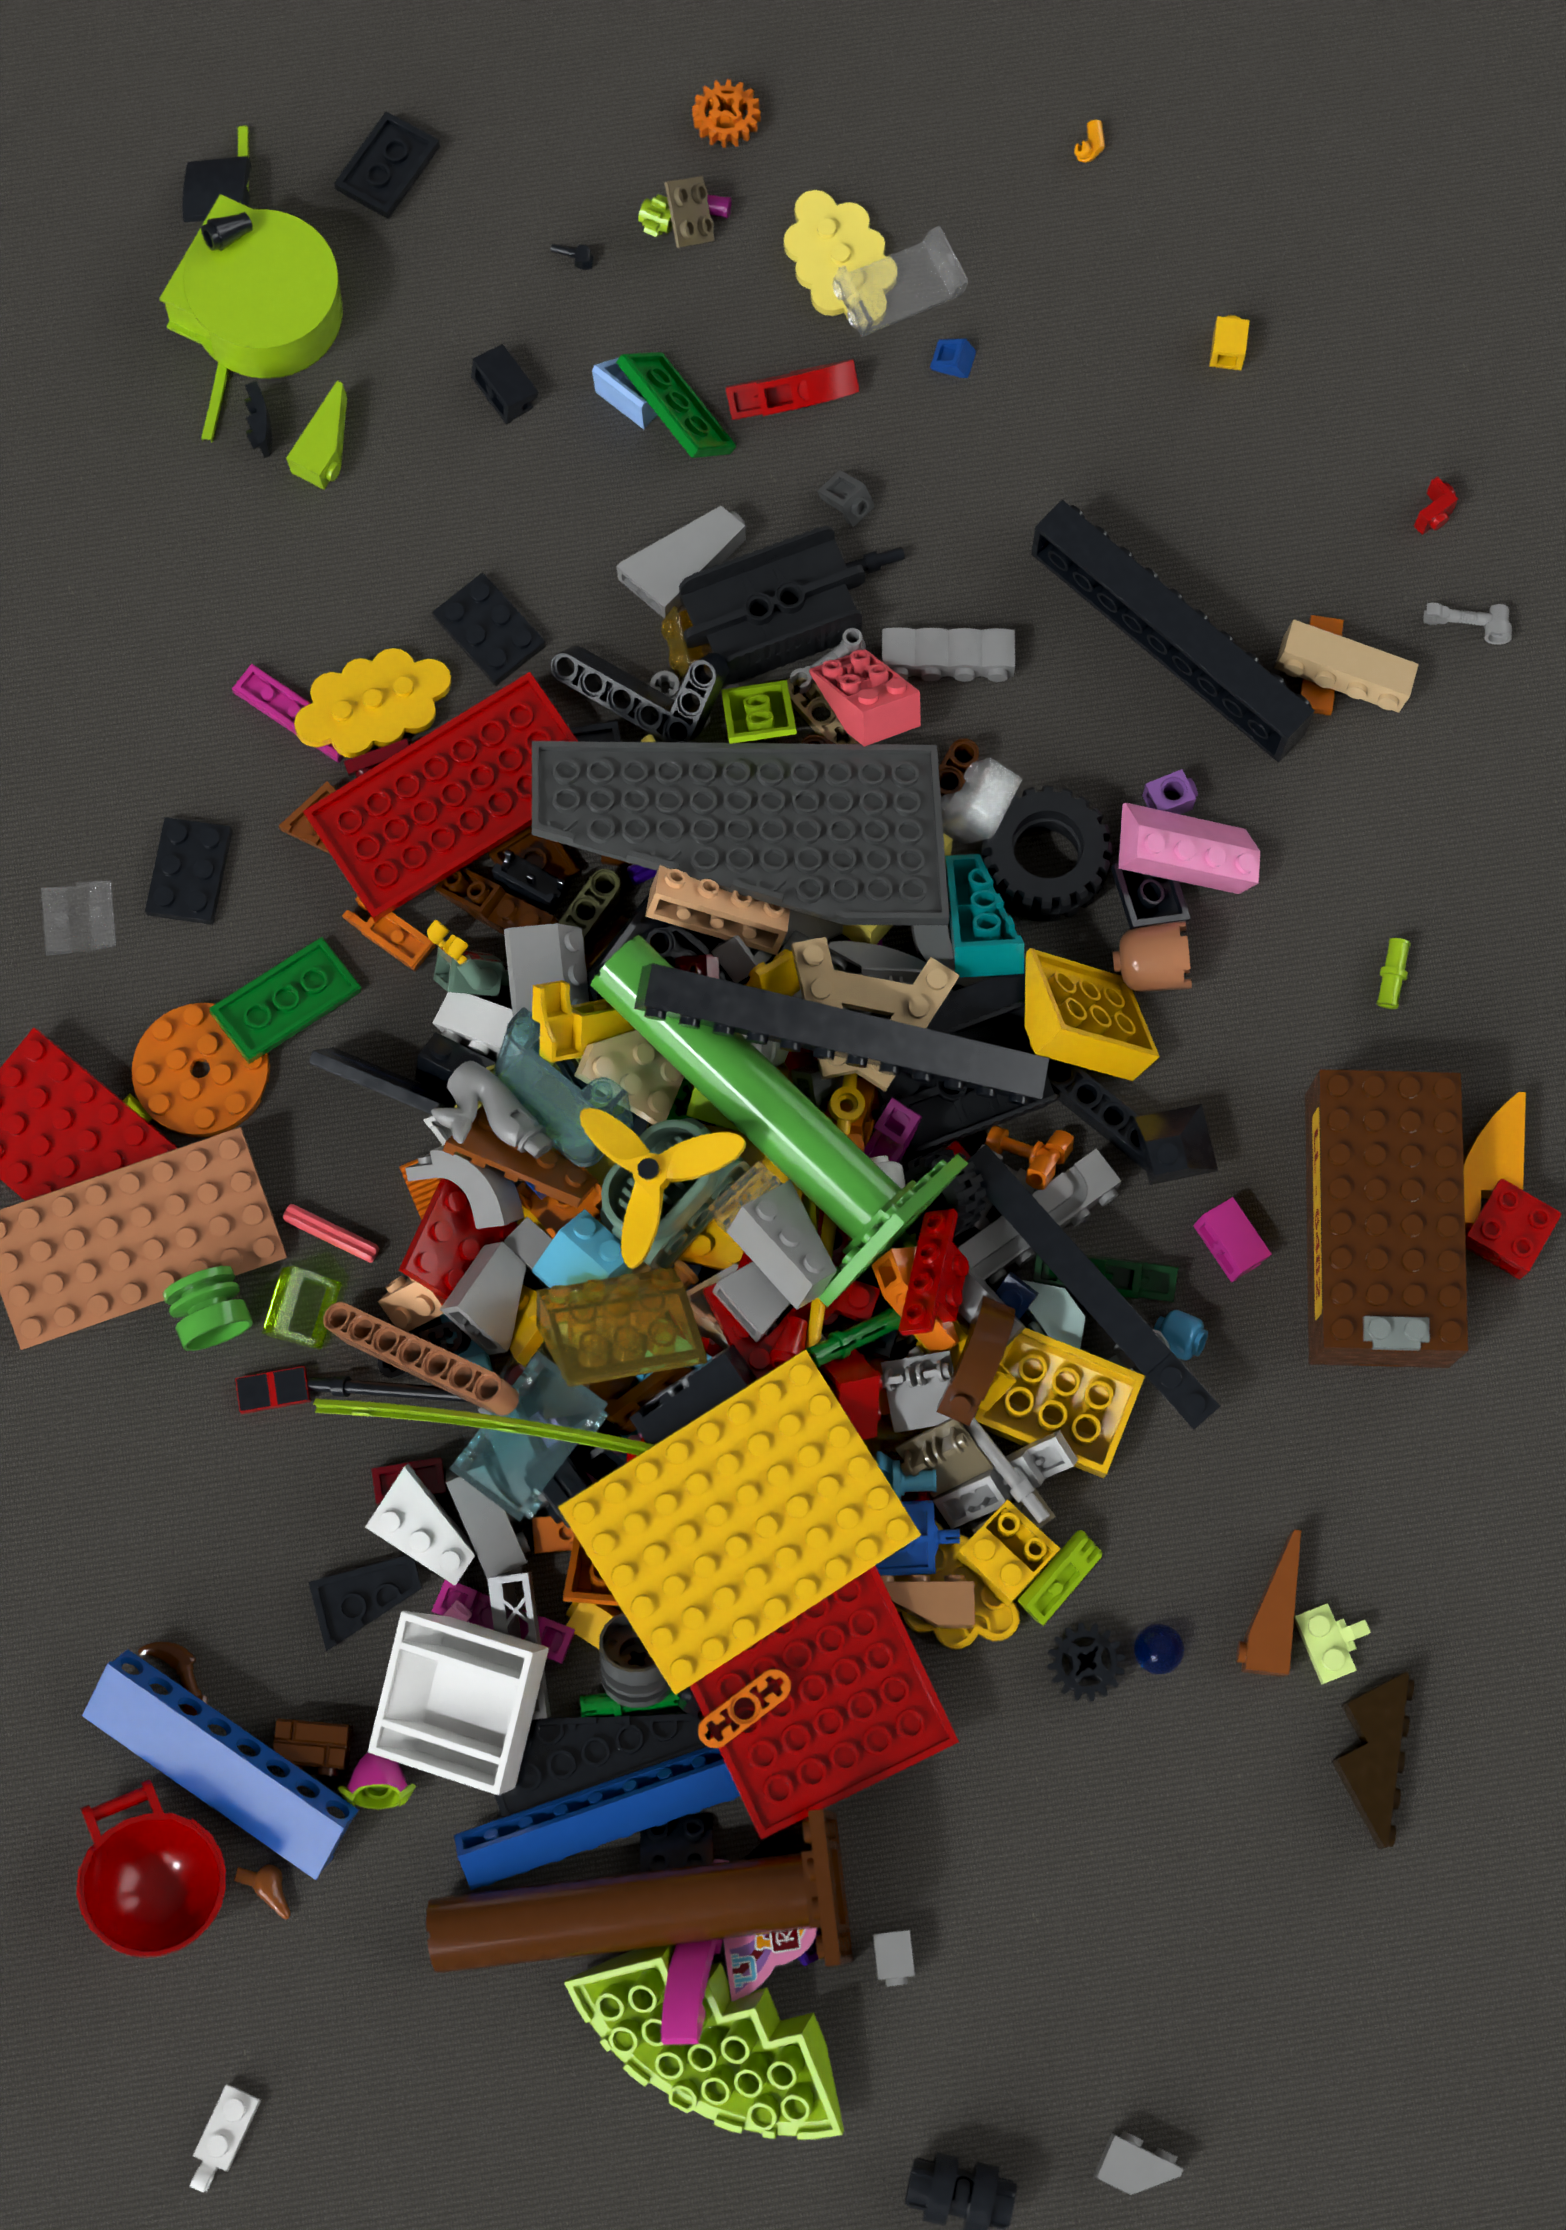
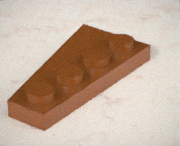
(549, 1173)

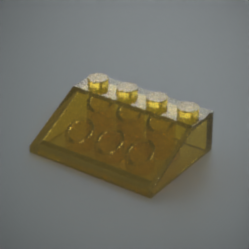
(619, 1327)

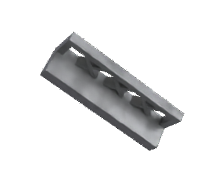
(506, 1619)

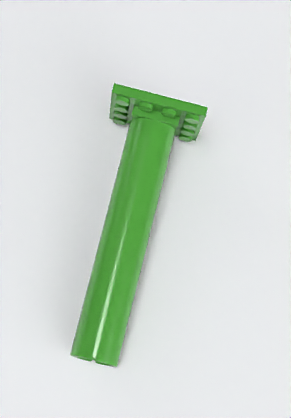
(781, 1124)

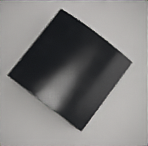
(210, 178)

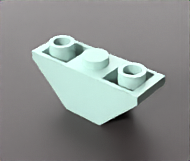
(1056, 1314)

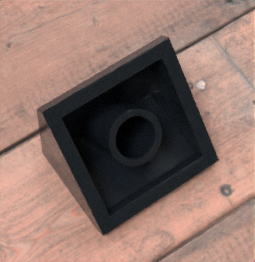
(1149, 898)

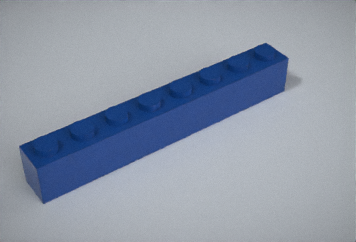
(594, 1816)

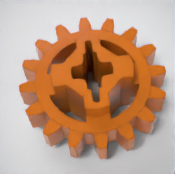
(726, 113)

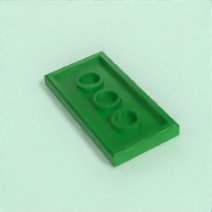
(676, 404)
(285, 1000)

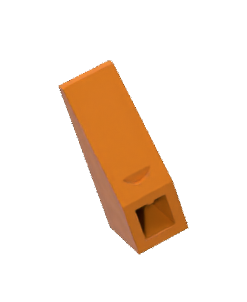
(893, 1277)

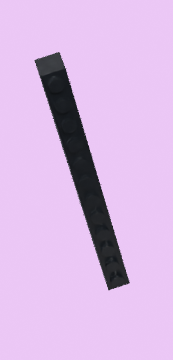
(840, 1033)

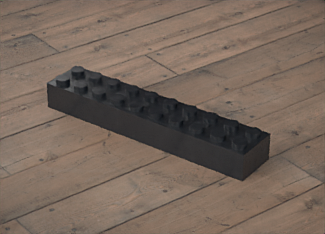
(1171, 630)

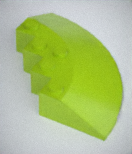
(747, 2065)

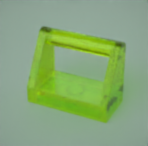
(285, 1301)

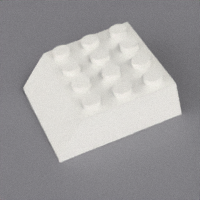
(458, 1700)

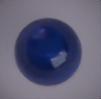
(1159, 1649)

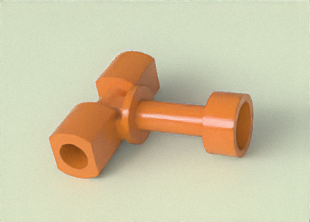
(1041, 1156)

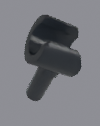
(582, 255)

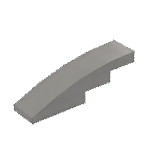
(990, 1490)

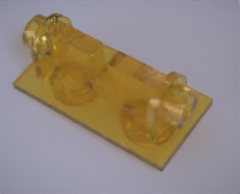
(680, 656)

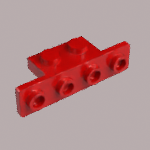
(935, 1275)

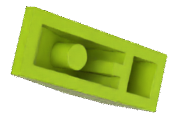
(319, 449)

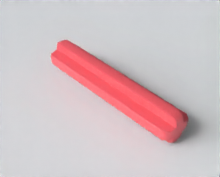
(331, 1233)

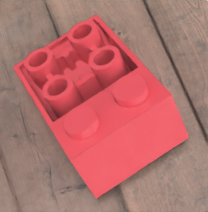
(868, 697)

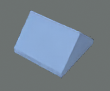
(620, 392)

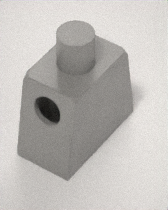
(751, 1299)

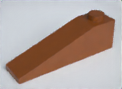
(1270, 1632)

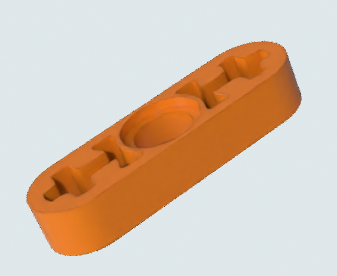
(760, 1684)

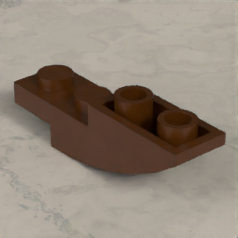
(490, 902)

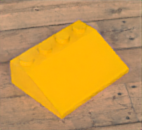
(1085, 1017)
(1064, 1392)

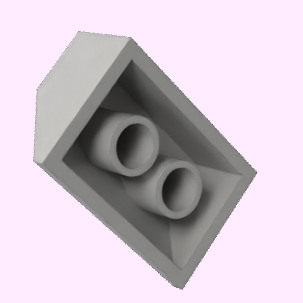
(543, 956)

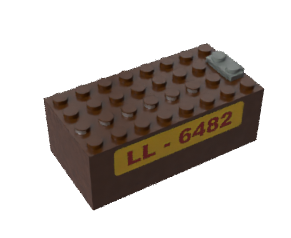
(1385, 1219)

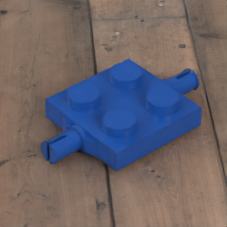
(919, 1555)

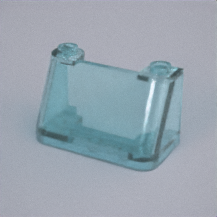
(551, 1095)
(517, 1466)

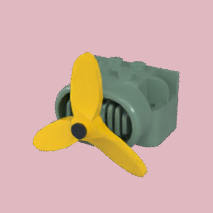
(662, 1183)

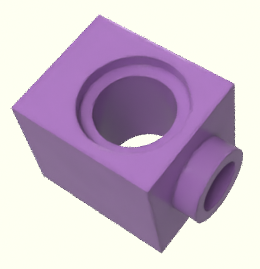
(1177, 782)

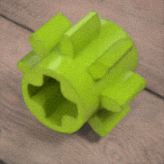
(655, 216)

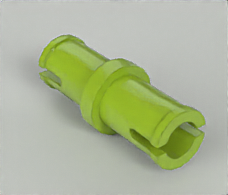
(1393, 973)

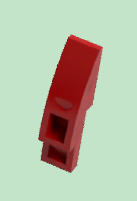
(793, 390)

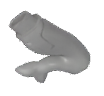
(503, 1110)

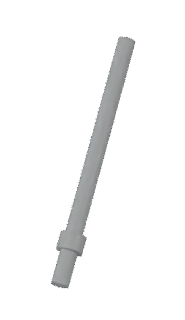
(1021, 1489)

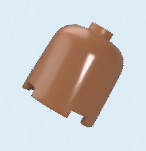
(1154, 957)

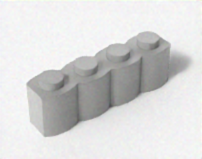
(951, 653)

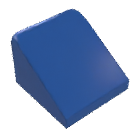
(953, 357)

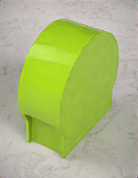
(261, 302)

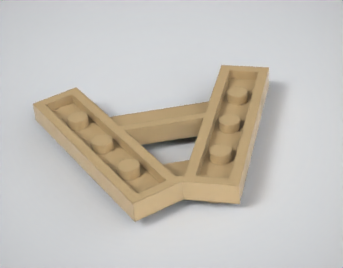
(904, 1002)

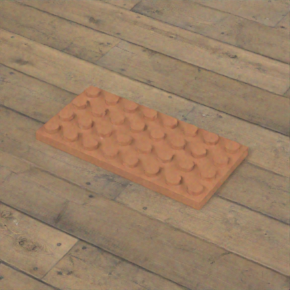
(131, 1235)

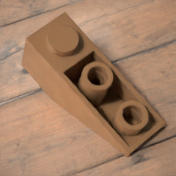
(935, 1602)

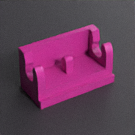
(1232, 1239)

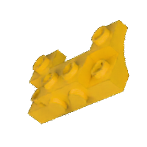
(568, 1027)

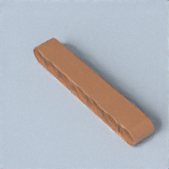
(421, 1358)

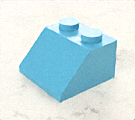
(581, 1253)

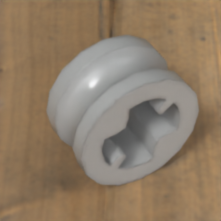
(668, 676)

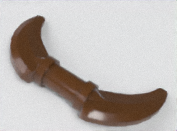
(182, 1661)

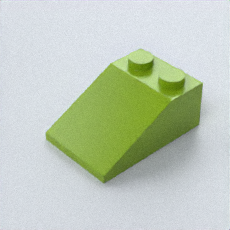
(758, 712)

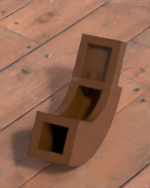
(978, 1361)

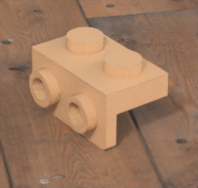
(410, 1303)

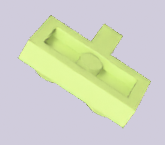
(1329, 1642)

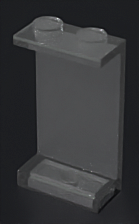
(901, 284)

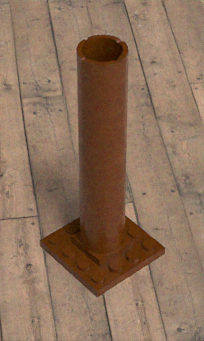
(651, 1909)

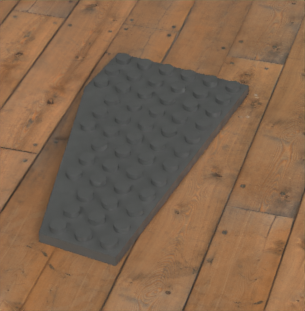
(789, 824)

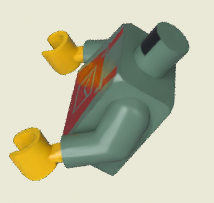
(465, 970)

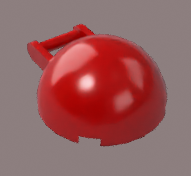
(149, 1879)

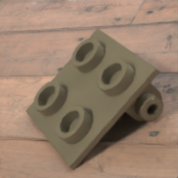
(689, 211)
(948, 1451)

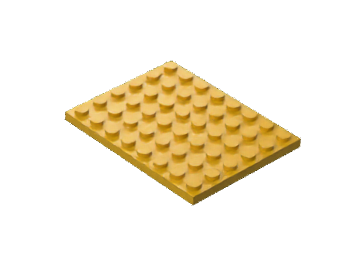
(739, 1521)

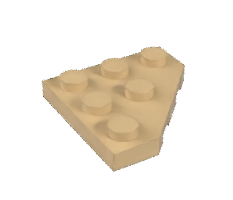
(638, 1069)

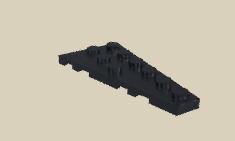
(587, 1751)

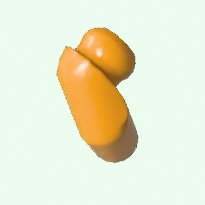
(1094, 145)

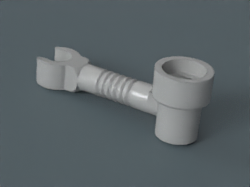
(1496, 622)
(851, 642)

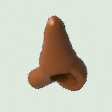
(267, 1885)

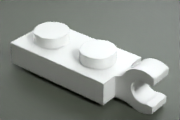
(223, 2134)

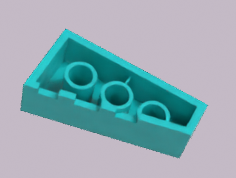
(979, 926)

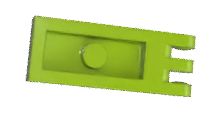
(1060, 1577)

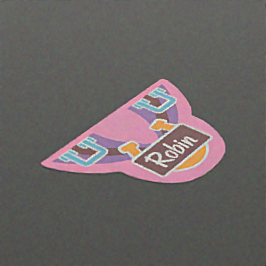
(754, 1957)

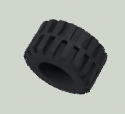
(961, 1194)

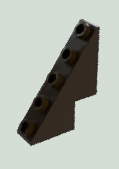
(1373, 1767)

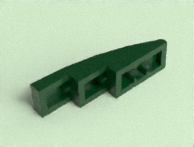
(1127, 1276)

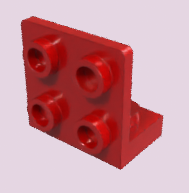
(1511, 1229)

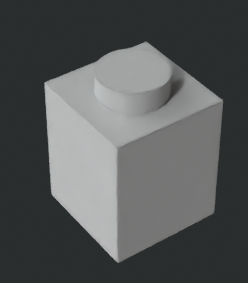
(894, 1957)

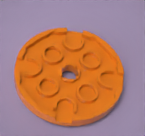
(192, 1104)

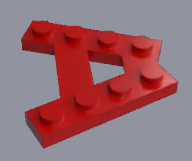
(855, 1303)

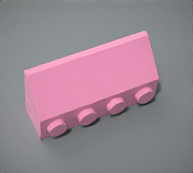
(1187, 849)

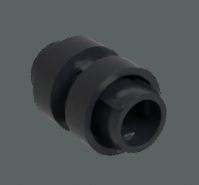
(975, 2196)

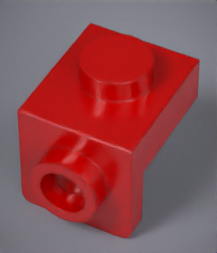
(1438, 512)

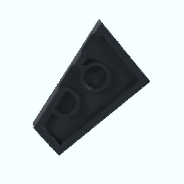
(361, 1595)

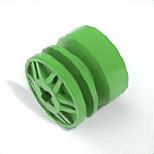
(207, 1308)

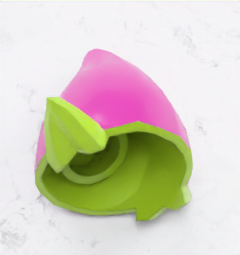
(377, 1775)

